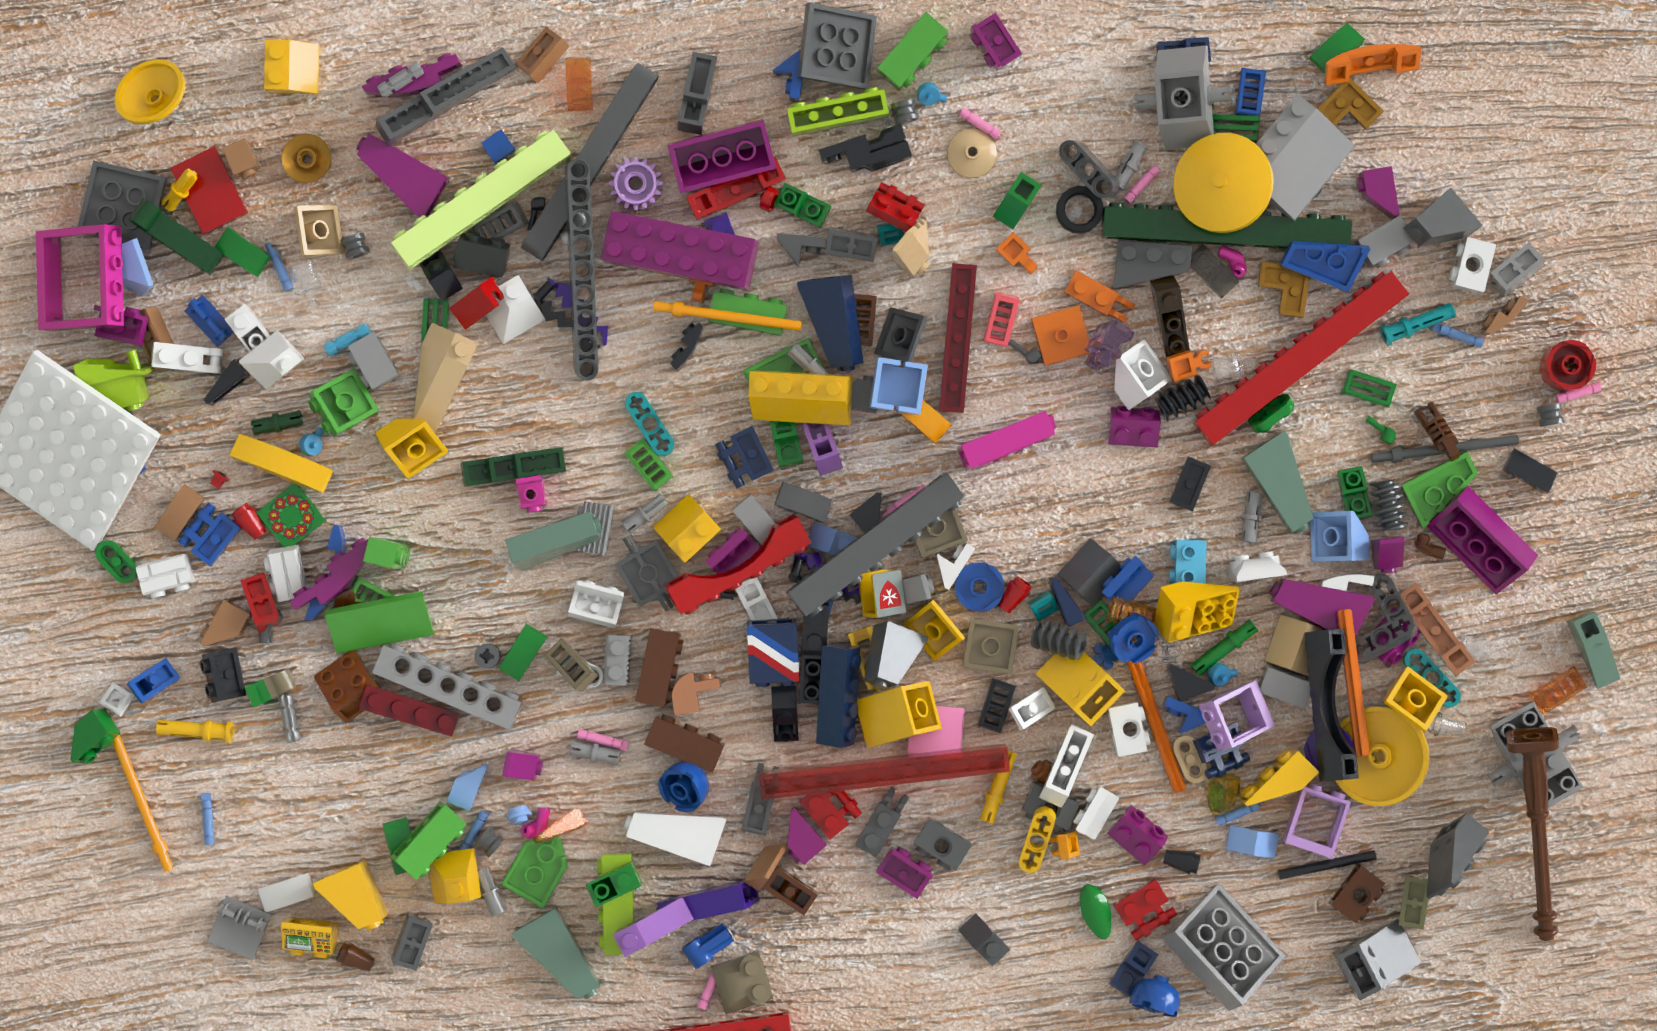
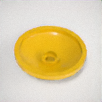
(149, 91)

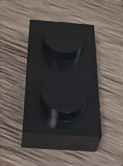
(1189, 484)

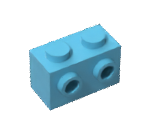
(1188, 562)

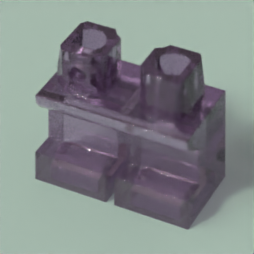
(1105, 344)

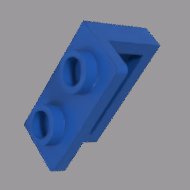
(1128, 582)

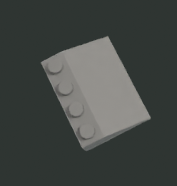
(1302, 155)
(1224, 947)

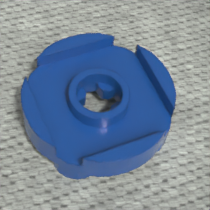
(993, 589)
(1125, 630)

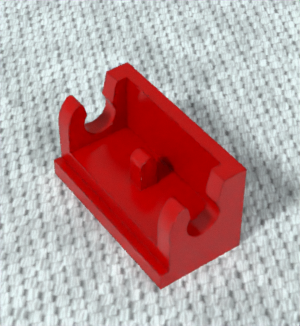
(477, 303)
(260, 601)

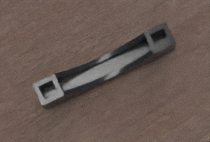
(1324, 657)

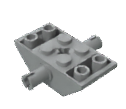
(1176, 72)
(1560, 774)

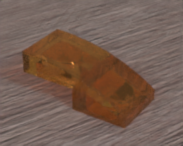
(579, 84)

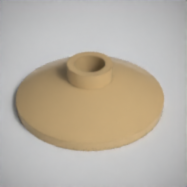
(969, 165)

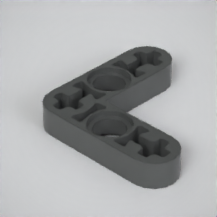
(1394, 621)

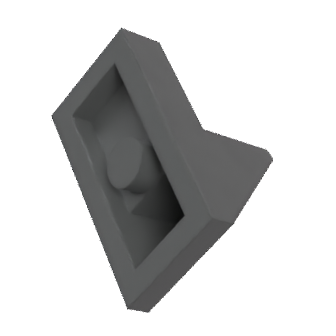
(793, 243)
(984, 939)

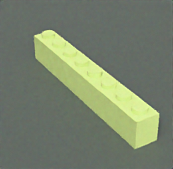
(481, 199)

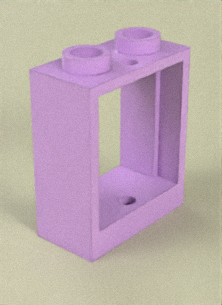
(1258, 718)
(1335, 797)

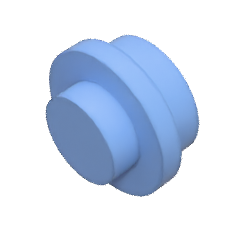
(519, 815)

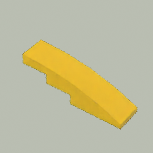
(281, 463)

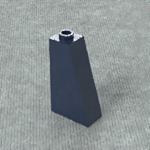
(835, 319)

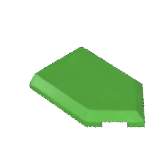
(537, 870)

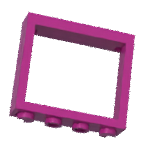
(50, 285)
(1007, 440)

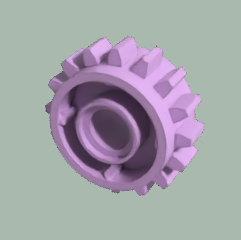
(636, 197)

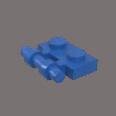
(216, 537)

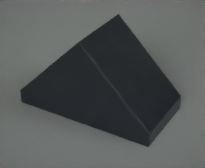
(868, 513)
(1186, 684)

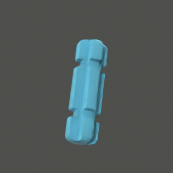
(343, 341)

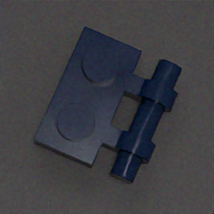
(751, 453)
(1207, 752)

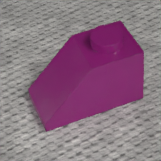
(1379, 190)
(1388, 554)
(522, 765)
(803, 839)

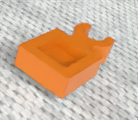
(1184, 364)

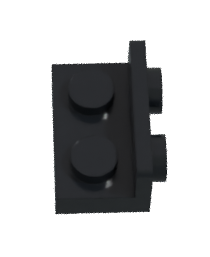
(223, 675)

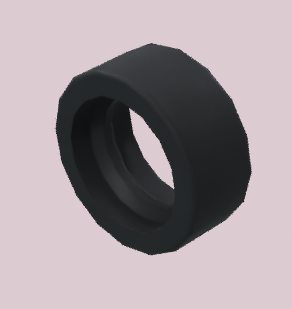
(1079, 228)

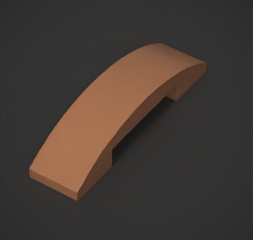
(1437, 631)

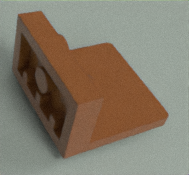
(343, 684)

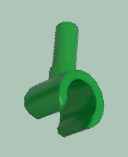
(1388, 434)

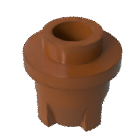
(1040, 771)

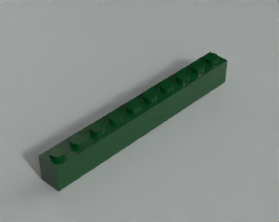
(1265, 232)

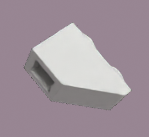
(247, 327)

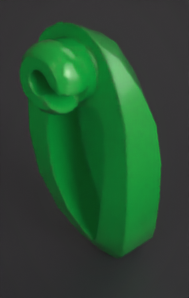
(1095, 910)

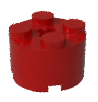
(1577, 355)

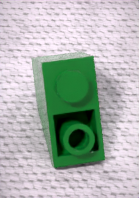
(1017, 200)
(91, 735)
(614, 884)

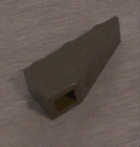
(1170, 315)

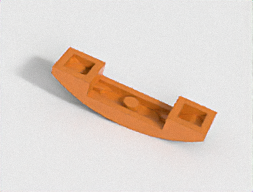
(1372, 58)

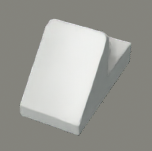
(950, 571)
(1031, 708)

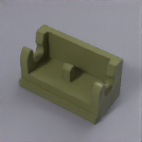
(1414, 903)

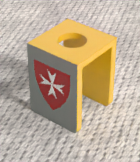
(882, 593)

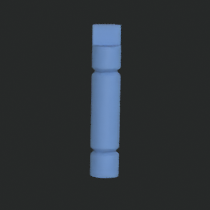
(279, 267)
(1458, 335)
(1237, 813)
(207, 818)
(474, 830)

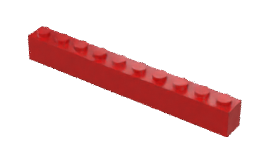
(1301, 358)

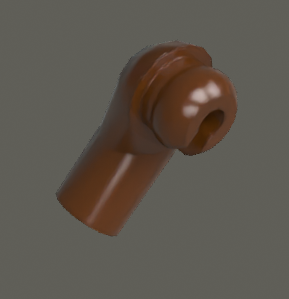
(1423, 545)

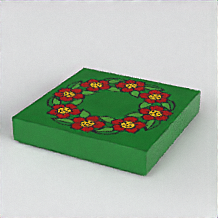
(291, 516)

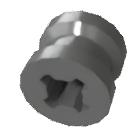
(905, 111)
(355, 246)
(1550, 414)
(490, 653)
(489, 842)

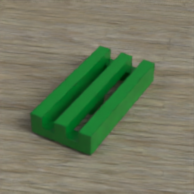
(1239, 119)
(436, 302)
(1349, 382)

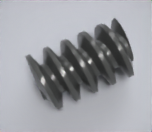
(1388, 504)
(1058, 641)

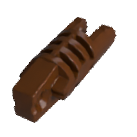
(1439, 432)

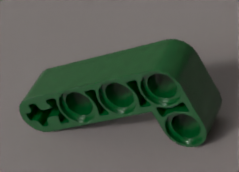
(175, 237)

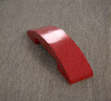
(732, 192)

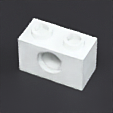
(1482, 254)
(1118, 716)

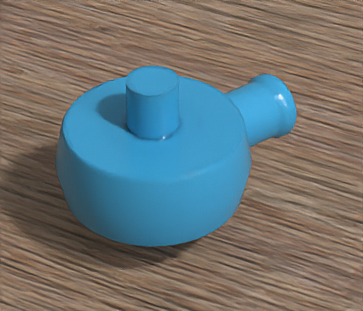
(929, 94)
(311, 443)
(1220, 674)

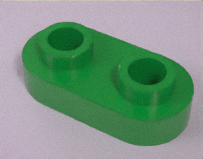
(1271, 413)
(117, 562)

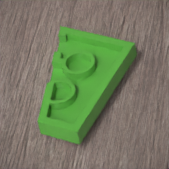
(1437, 486)

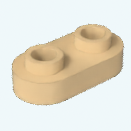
(1189, 759)

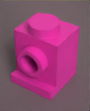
(531, 483)

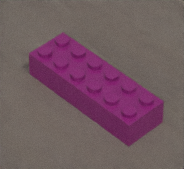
(680, 250)

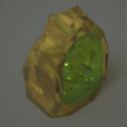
(1223, 793)

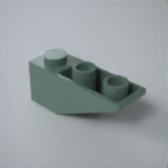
(1594, 648)

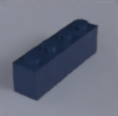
(838, 695)

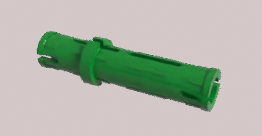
(1224, 647)

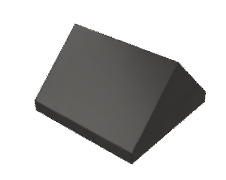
(900, 335)
(1089, 571)

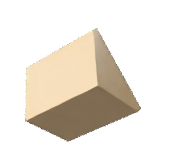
(319, 230)
(1288, 645)

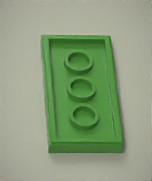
(379, 622)

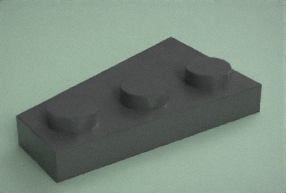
(1149, 261)

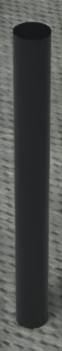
(1327, 864)

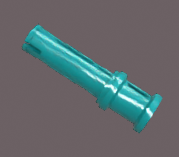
(1406, 327)

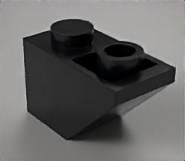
(441, 275)
(784, 713)

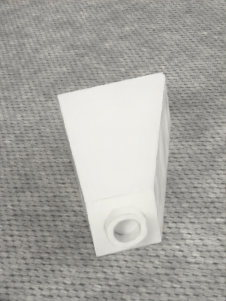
(681, 834)

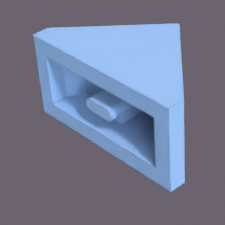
(1252, 841)

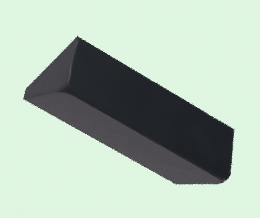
(1530, 471)

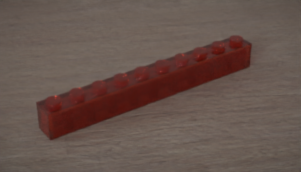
(884, 771)

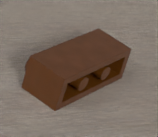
(659, 667)
(684, 742)

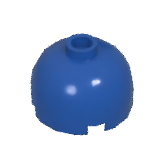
(684, 786)
(1156, 996)

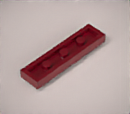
(408, 710)

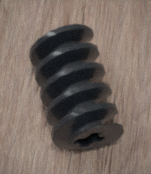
(1182, 397)

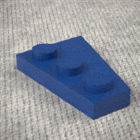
(1326, 262)

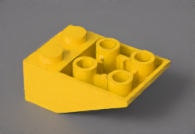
(1194, 609)
(1081, 685)
(1286, 776)

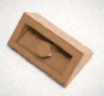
(542, 55)
(155, 331)
(765, 865)

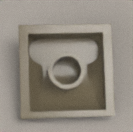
(742, 982)

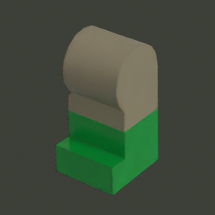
(270, 688)

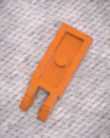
(1096, 296)

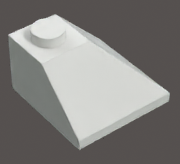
(515, 312)
(271, 359)
(1139, 374)

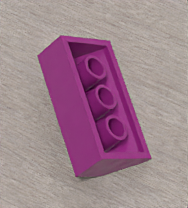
(721, 156)
(1482, 540)

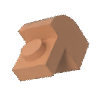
(685, 692)

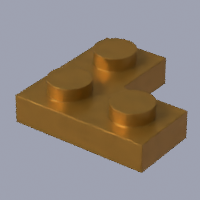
(1352, 100)
(1293, 287)

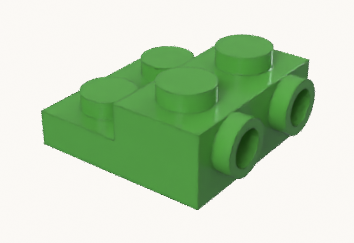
(342, 403)

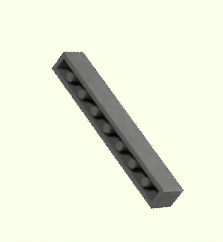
(875, 544)

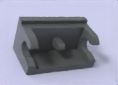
(851, 244)
(411, 941)

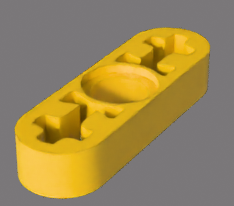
(1045, 833)

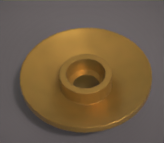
(294, 155)

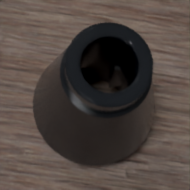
(1182, 860)

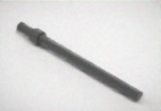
(1397, 454)

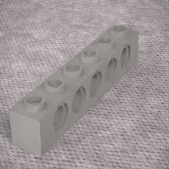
(387, 668)

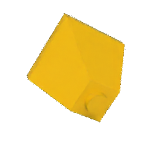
(411, 444)
(455, 877)

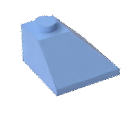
(134, 269)
(1338, 537)

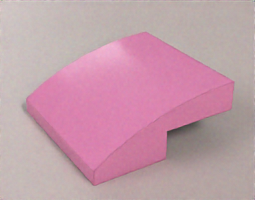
(944, 739)

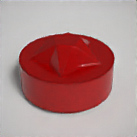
(768, 199)

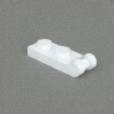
(185, 357)

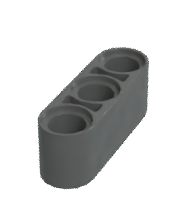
(1078, 166)

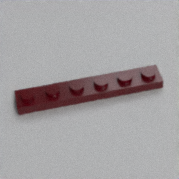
(957, 338)

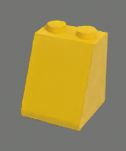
(898, 714)
(354, 895)

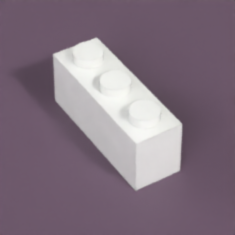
(1066, 766)

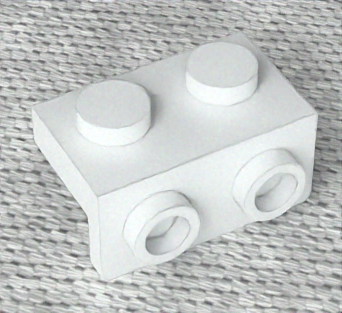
(596, 603)
(1095, 812)

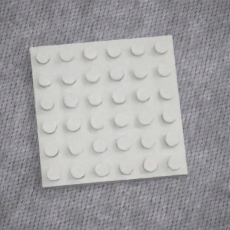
(69, 450)

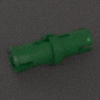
(277, 422)

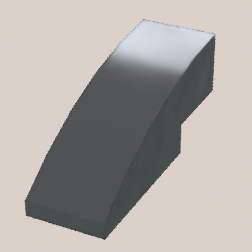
(697, 93)

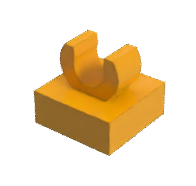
(1067, 845)

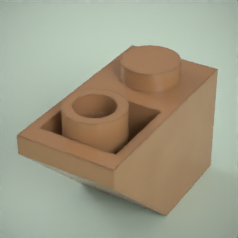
(228, 623)

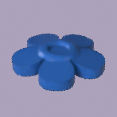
(1104, 655)

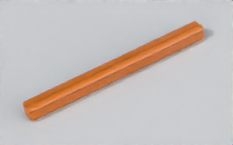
(1353, 685)
(1157, 726)

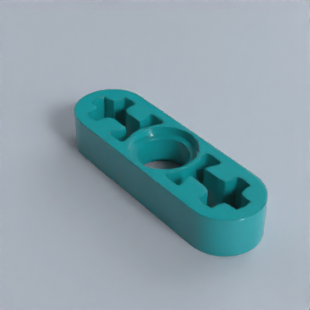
(634, 411)
(1424, 659)

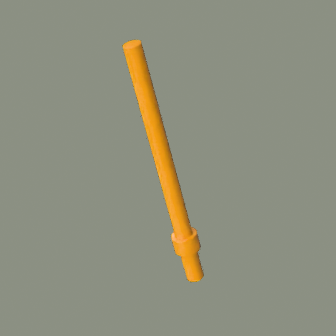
(679, 309)
(159, 847)

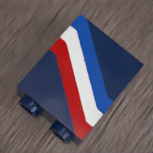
(773, 652)

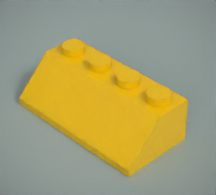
(800, 397)

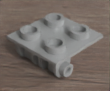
(239, 927)

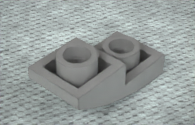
(753, 518)

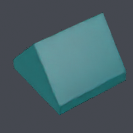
(889, 234)
(1043, 605)

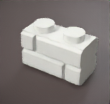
(286, 572)
(165, 575)

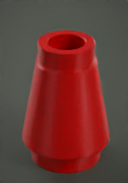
(249, 521)
(1014, 594)

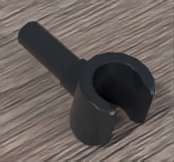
(537, 204)

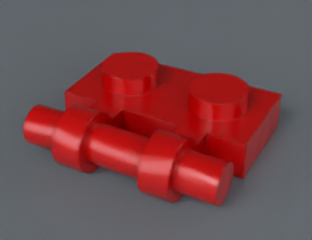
(892, 211)
(826, 814)
(1142, 902)

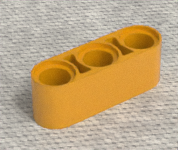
(929, 422)

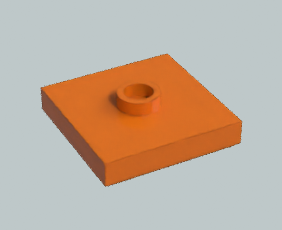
(1061, 335)

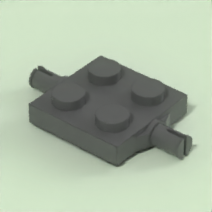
(646, 572)

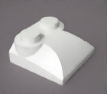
(1249, 569)

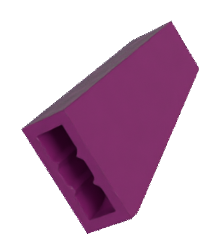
(407, 177)
(1320, 603)

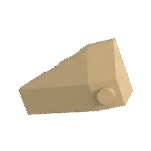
(913, 250)
(441, 368)

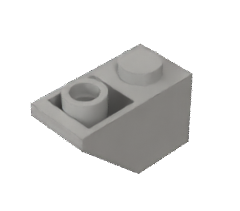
(917, 588)

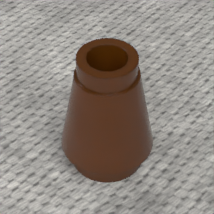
(354, 957)

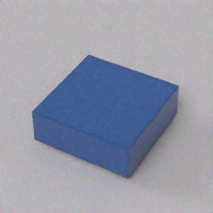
(498, 146)

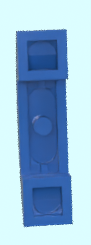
(337, 543)

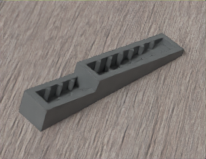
(444, 96)

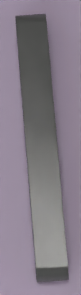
(595, 153)
(587, 258)

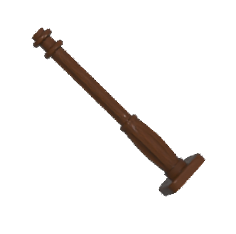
(1533, 745)

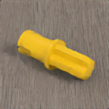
(179, 190)

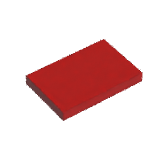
(214, 194)

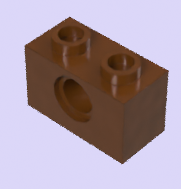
(790, 890)
(1343, 898)

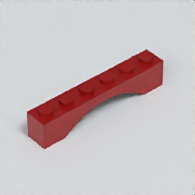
(783, 539)

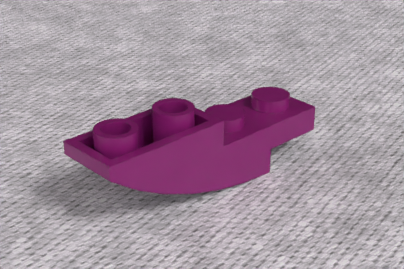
(431, 76)
(342, 569)

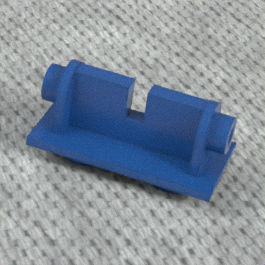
(209, 320)

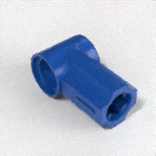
(703, 948)

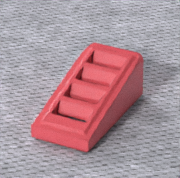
(999, 296)

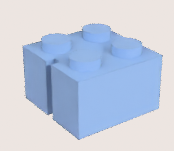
(898, 386)

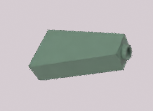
(1279, 479)
(553, 540)
(557, 950)

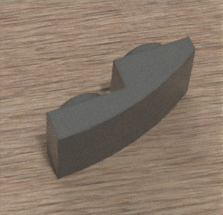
(803, 502)

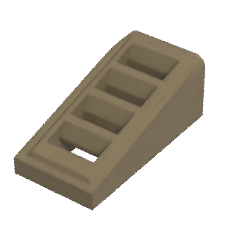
(585, 680)

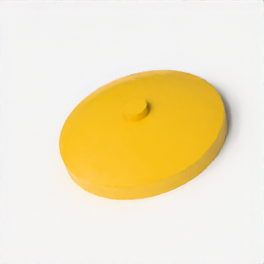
(1223, 182)
(1395, 760)

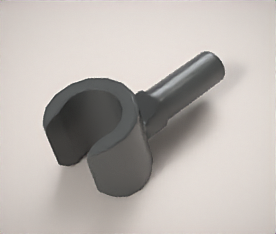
(1031, 356)

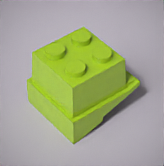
(117, 381)

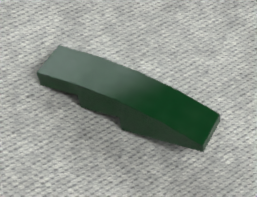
(513, 466)

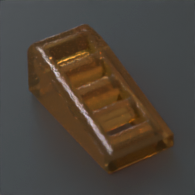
(1127, 609)
(1545, 699)
(570, 822)

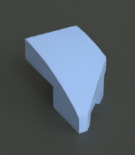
(466, 787)

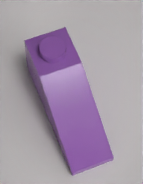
(822, 447)
(652, 926)

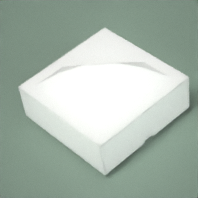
(116, 699)

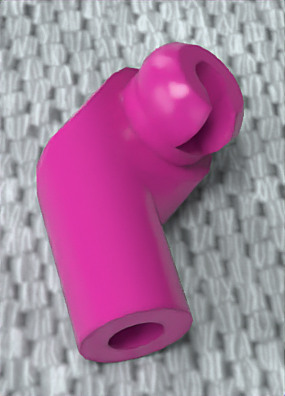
(1235, 259)
(535, 827)

